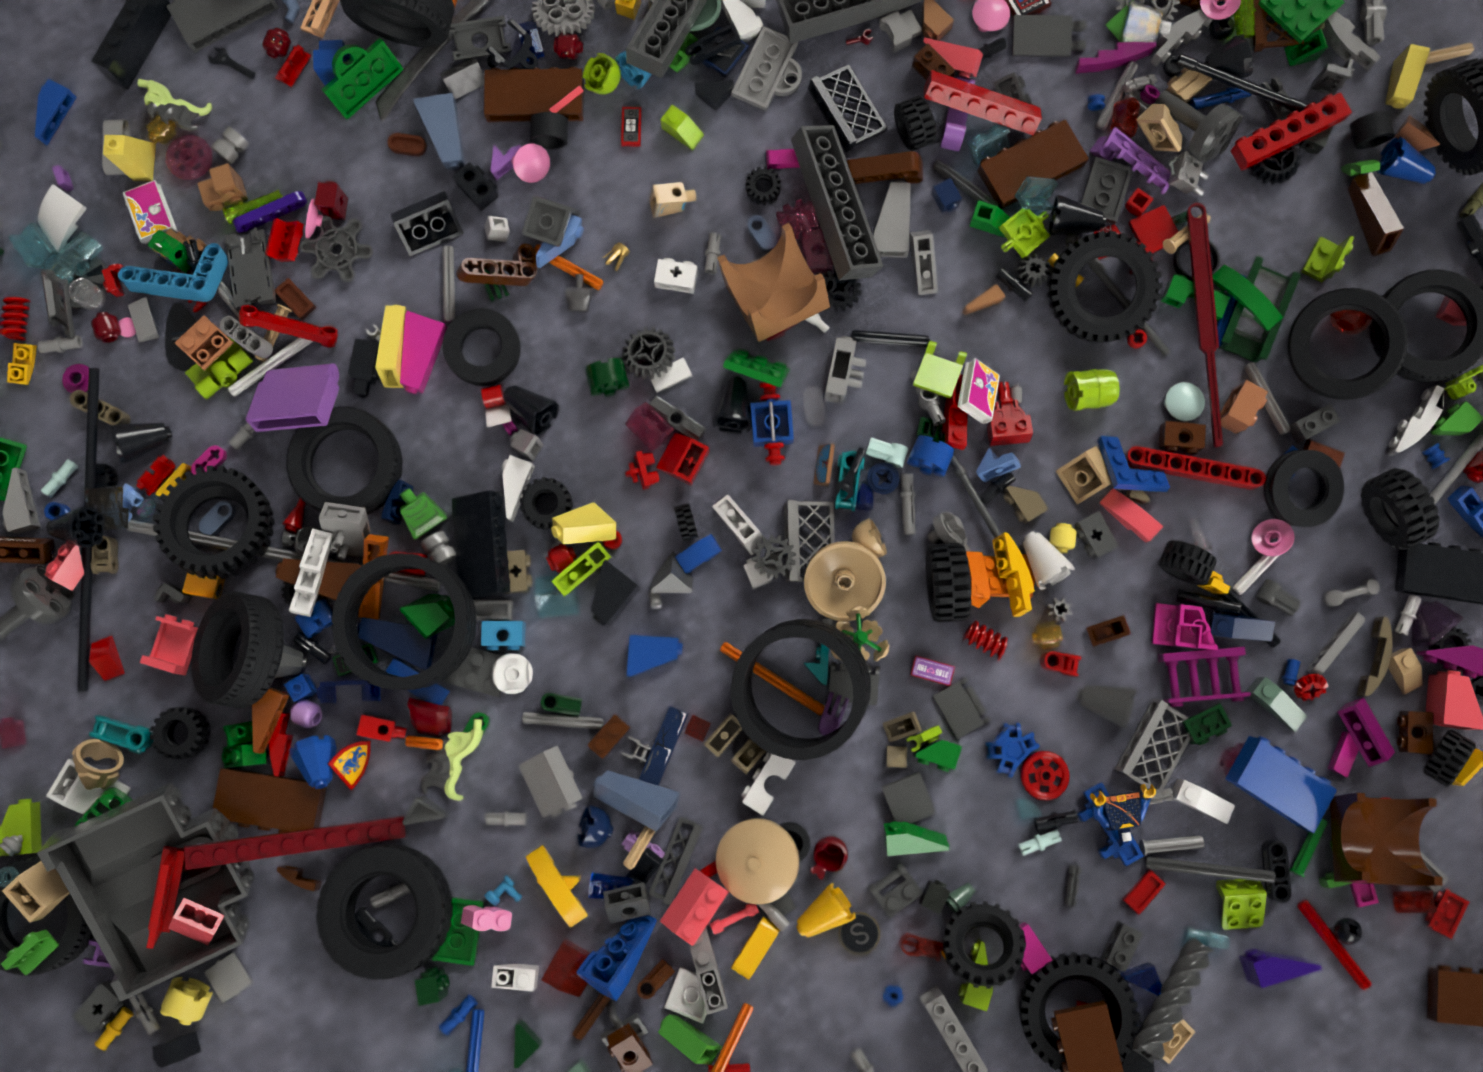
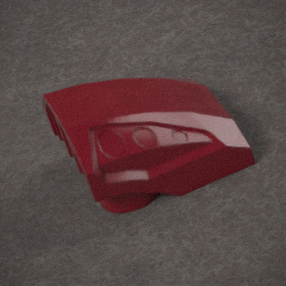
(430, 718)

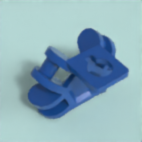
(1012, 748)

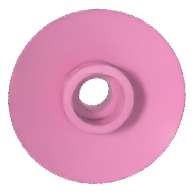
(1217, 12)
(313, 219)
(1270, 530)

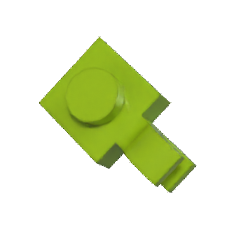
(930, 735)

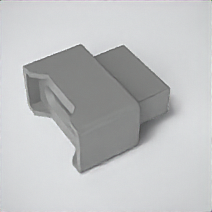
(900, 28)

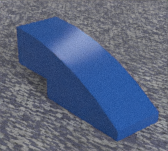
(1469, 507)
(433, 694)

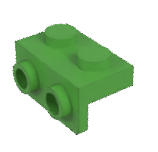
(31, 953)

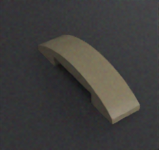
(1381, 631)

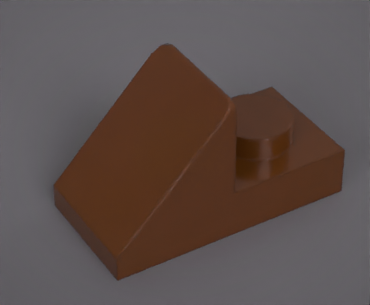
(1108, 630)

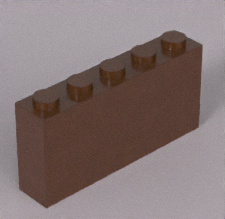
(520, 93)
(1043, 155)
(268, 801)
(1455, 995)
(1087, 1038)

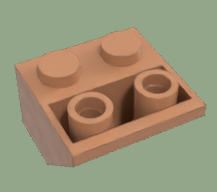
(204, 342)

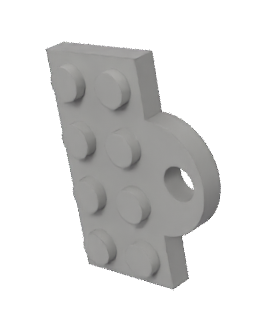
(767, 70)

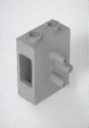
(841, 370)
(348, 527)
(550, 782)

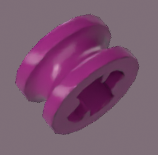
(1149, 94)
(510, 427)

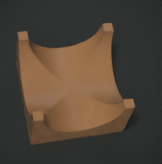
(776, 288)

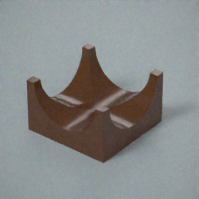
(1379, 840)

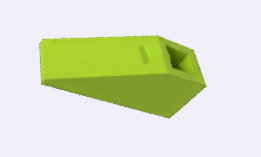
(980, 996)

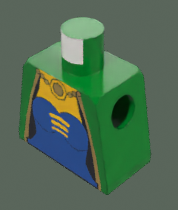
(166, 247)

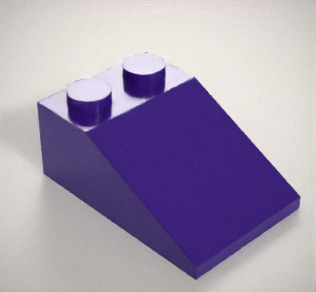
(1271, 968)

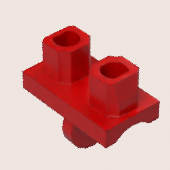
(642, 461)

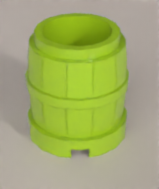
(1091, 389)

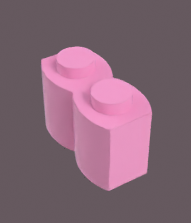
(486, 918)

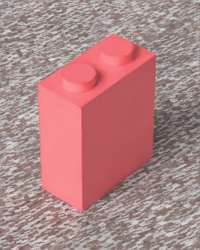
(195, 921)

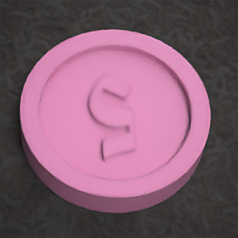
(127, 327)

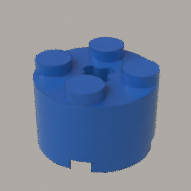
(930, 456)

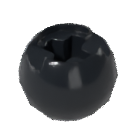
(1222, 34)
(1348, 931)

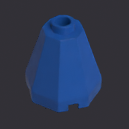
(312, 759)

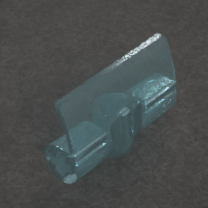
(75, 257)

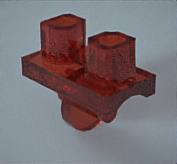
(1414, 901)

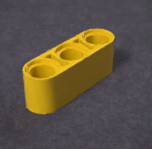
(755, 948)

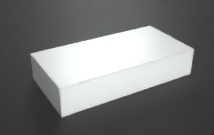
(675, 375)

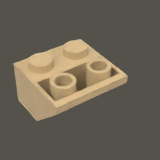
(36, 892)

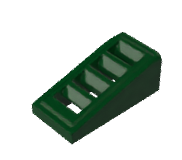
(926, 421)

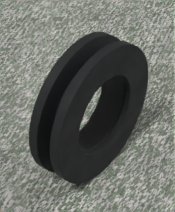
(465, 325)
(1330, 488)

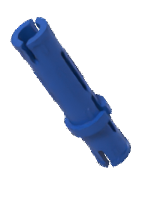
(1229, 96)

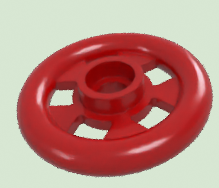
(1034, 788)

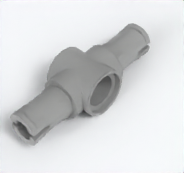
(929, 405)

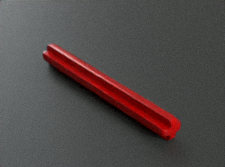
(1334, 944)

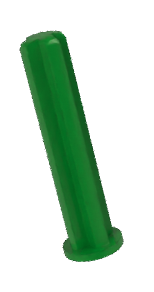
(1307, 850)

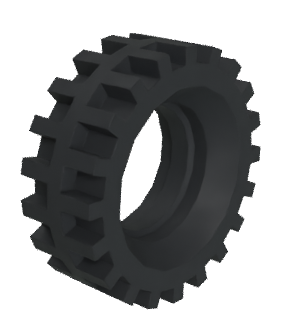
(991, 917)

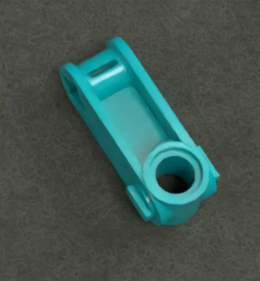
(844, 469)
(121, 734)

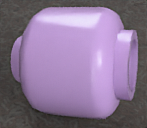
(306, 713)

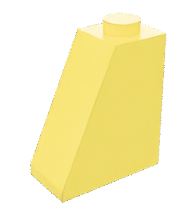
(1406, 75)
(584, 525)

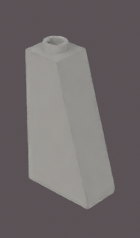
(894, 222)

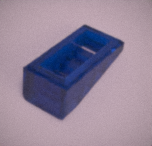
(865, 498)
(603, 879)

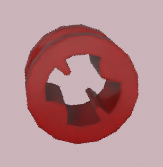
(1143, 339)

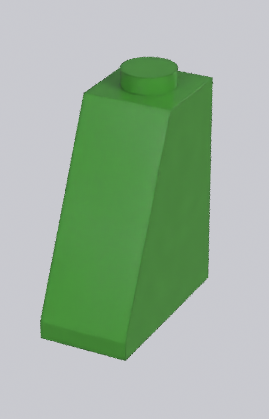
(689, 1040)

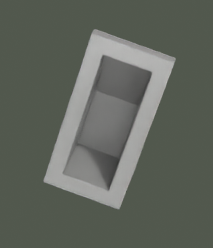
(526, 444)

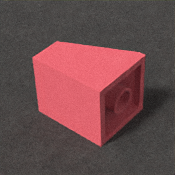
(1453, 701)

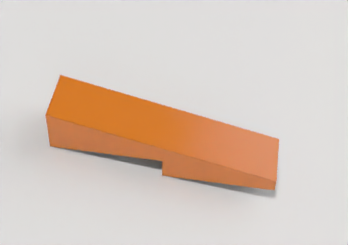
(371, 605)

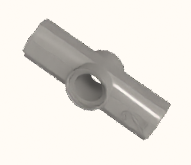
(1373, 15)

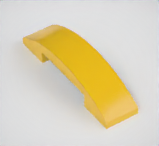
(555, 886)

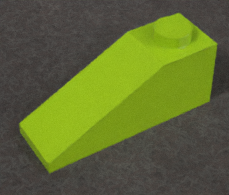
(580, 568)

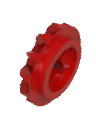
(1304, 684)

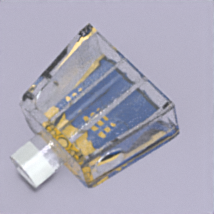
(1144, 24)

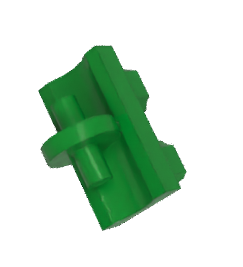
(239, 733)

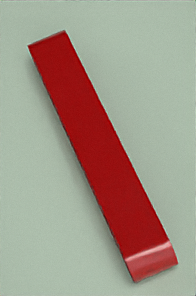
(1203, 468)

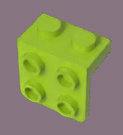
(1242, 903)

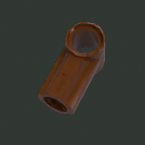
(656, 978)

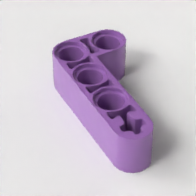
(955, 126)

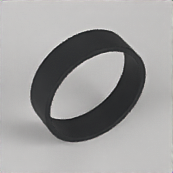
(1180, 271)

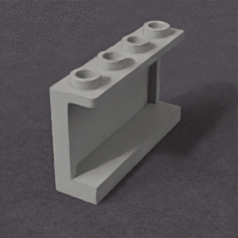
(952, 1031)

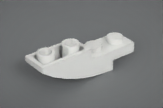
(1420, 422)

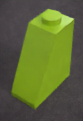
(23, 820)

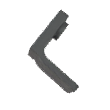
(547, 221)

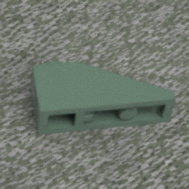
(1276, 702)

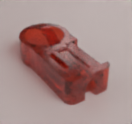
(924, 946)

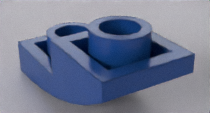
(698, 553)

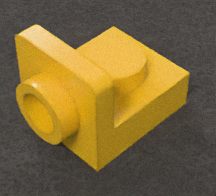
(1216, 585)

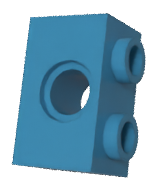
(491, 630)

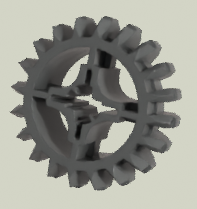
(631, 360)

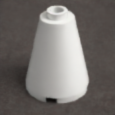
(1045, 560)

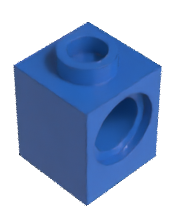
(301, 687)

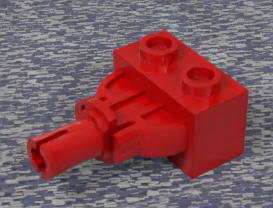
(1009, 420)

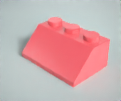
(694, 907)

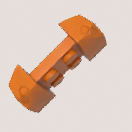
(985, 578)

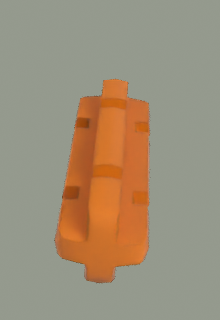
(424, 742)

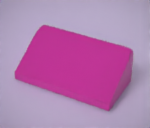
(1343, 755)

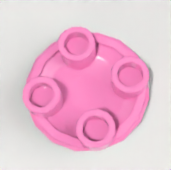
(991, 14)
(531, 162)

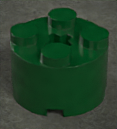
(606, 377)

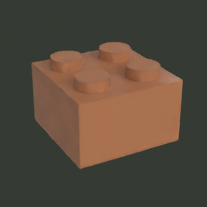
(1242, 407)

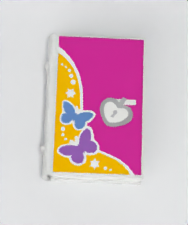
(149, 210)
(978, 391)

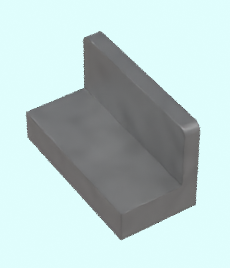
(463, 78)

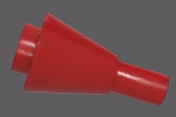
(295, 518)

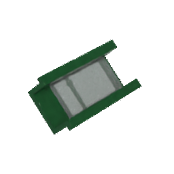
(1243, 334)

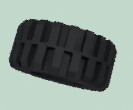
(1400, 508)
(948, 582)

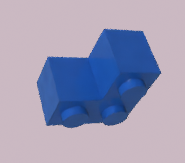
(323, 59)

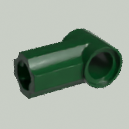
(564, 704)

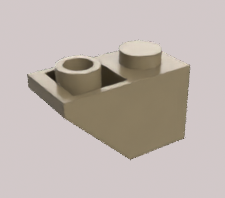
(1026, 503)

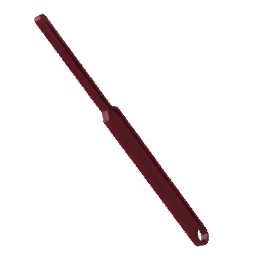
(1205, 309)

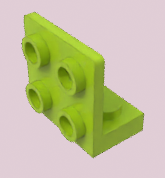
(1326, 258)

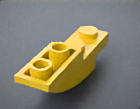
(1015, 571)

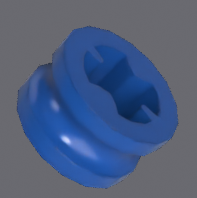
(1096, 102)

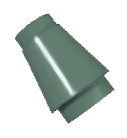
(960, 897)

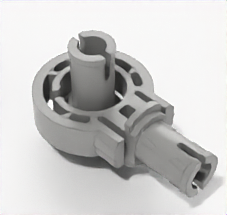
(948, 529)

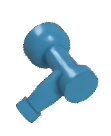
(506, 885)

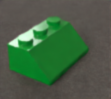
(10, 457)

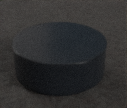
(1170, 67)

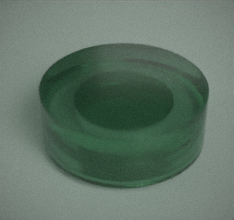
(1180, 218)

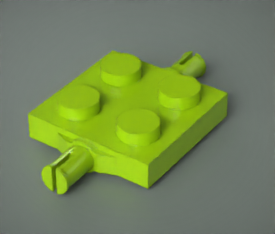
(1024, 232)

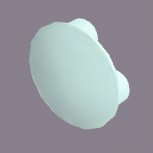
(1184, 401)

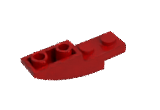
(956, 420)

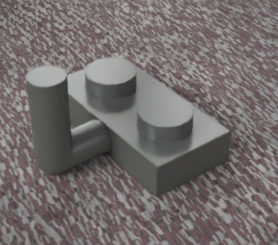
(634, 1020)

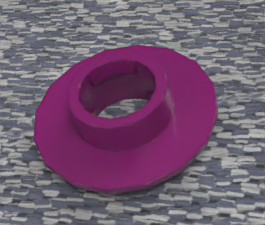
(69, 375)

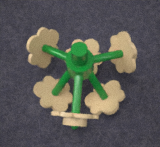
(864, 634)

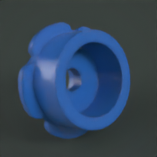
(889, 990)

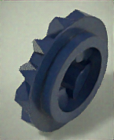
(881, 469)

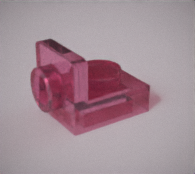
(12, 733)

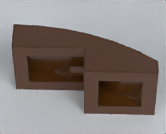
(294, 875)

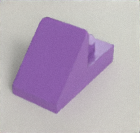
(502, 164)

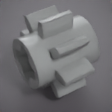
(1054, 612)

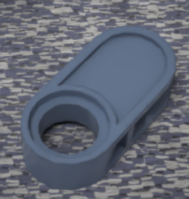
(765, 236)
(213, 522)

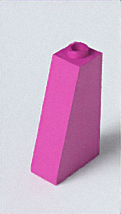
(420, 350)

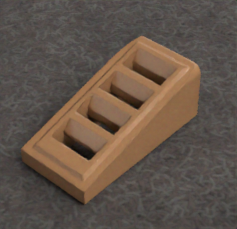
(990, 297)

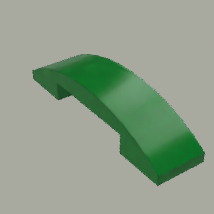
(1247, 295)

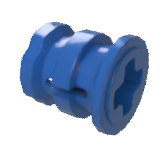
(1435, 456)

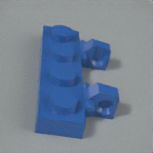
(1126, 851)

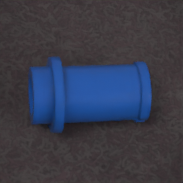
(1291, 672)

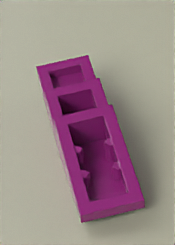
(1111, 59)

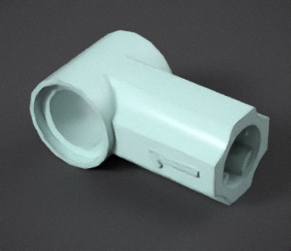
(890, 453)

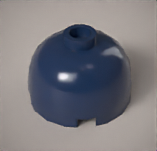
(594, 827)

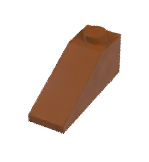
(266, 716)

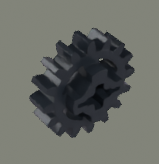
(844, 297)

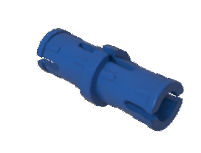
(458, 1014)

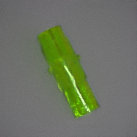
(1245, 19)

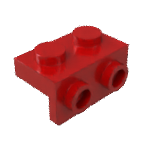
(284, 240)
(1449, 913)

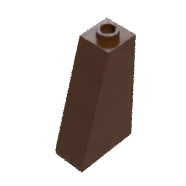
(1375, 214)
(332, 581)

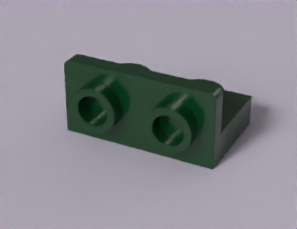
(1206, 724)

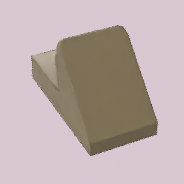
(748, 756)

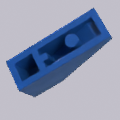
(52, 107)

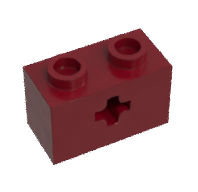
(331, 200)

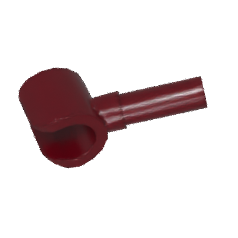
(865, 40)

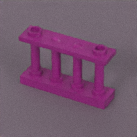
(1211, 657)

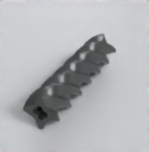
(1174, 994)

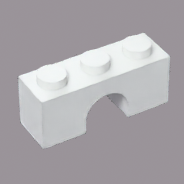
(756, 796)

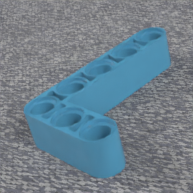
(195, 287)

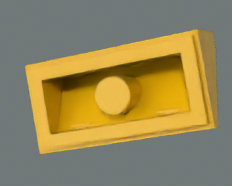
(1471, 767)

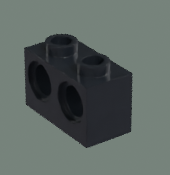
(473, 187)

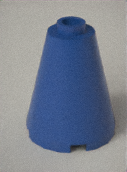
(1405, 162)

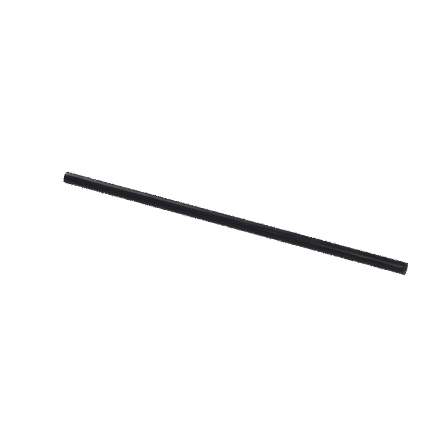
(86, 580)

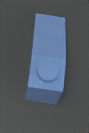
(548, 252)

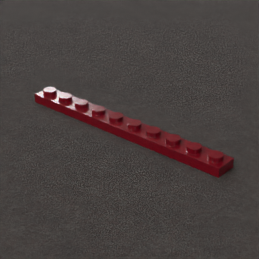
(293, 842)

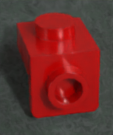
(112, 281)

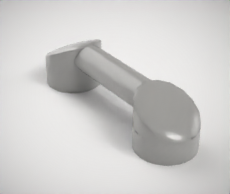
(1336, 597)

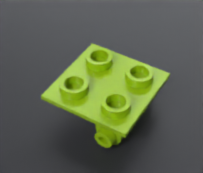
(1463, 384)

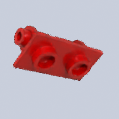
(293, 66)
(151, 482)

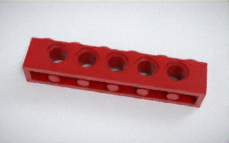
(1335, 108)

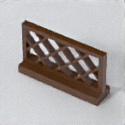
(1260, 38)

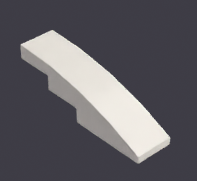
(311, 572)

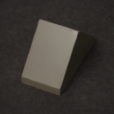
(902, 726)

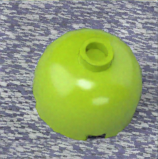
(601, 74)

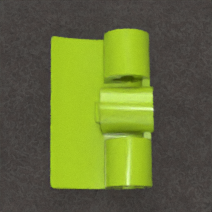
(221, 372)

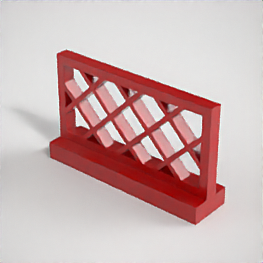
(165, 893)

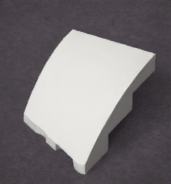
(58, 216)

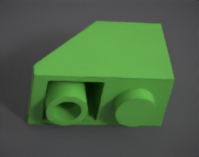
(1460, 420)

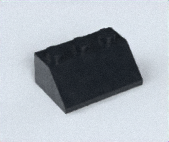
(427, 223)

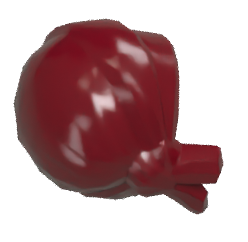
(829, 855)

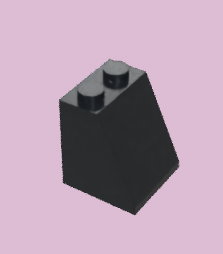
(612, 594)

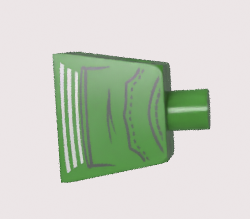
(420, 512)

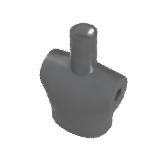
(578, 296)

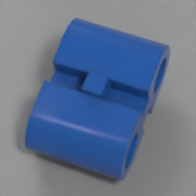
(320, 619)

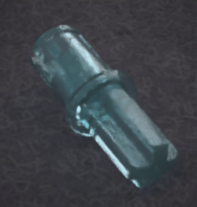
(1208, 938)

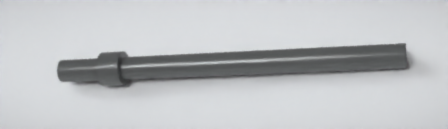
(960, 472)

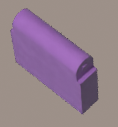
(294, 398)

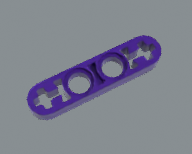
(270, 211)

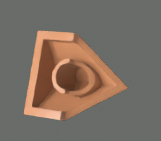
(1416, 134)

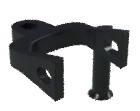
(522, 55)

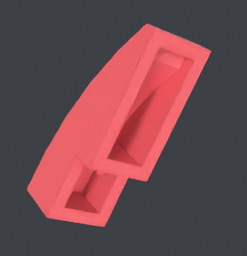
(1131, 515)

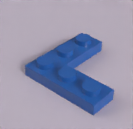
(1124, 477)

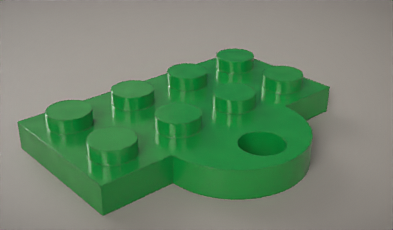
(360, 76)

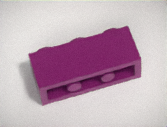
(1366, 732)

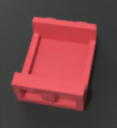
(172, 645)

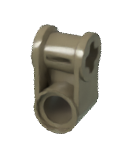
(105, 557)

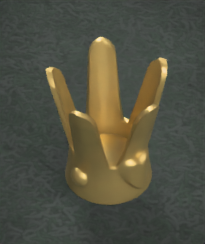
(619, 250)

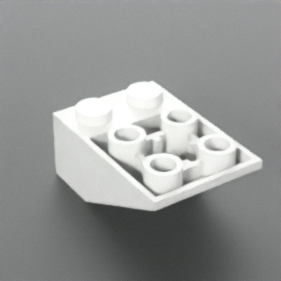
(72, 794)

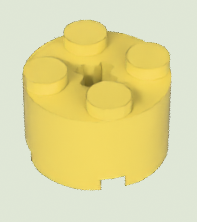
(186, 1000)

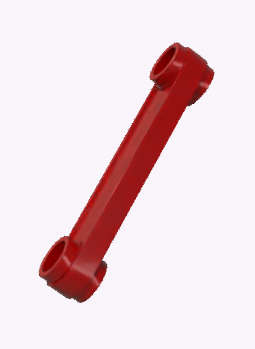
(250, 317)

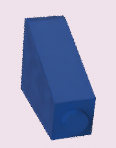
(651, 652)

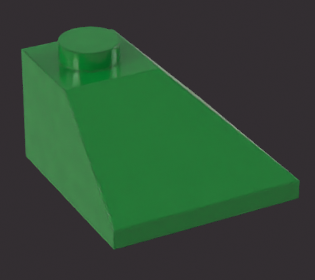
(430, 614)

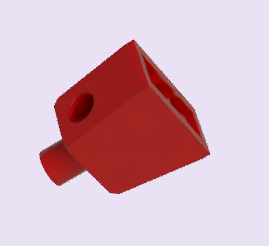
(371, 728)

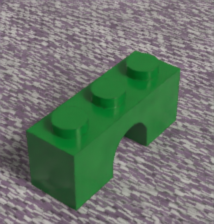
(1180, 288)

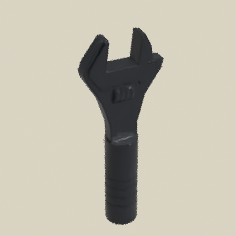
(223, 59)
(847, 483)

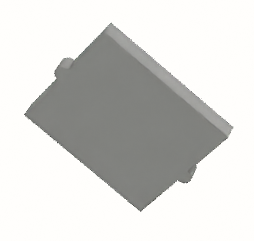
(228, 977)

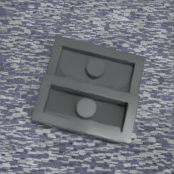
(908, 799)

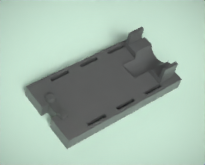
(249, 269)

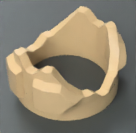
(97, 750)

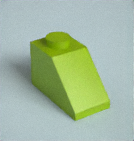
(681, 127)

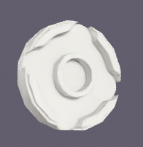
(512, 673)

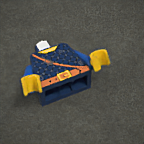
(1122, 810)

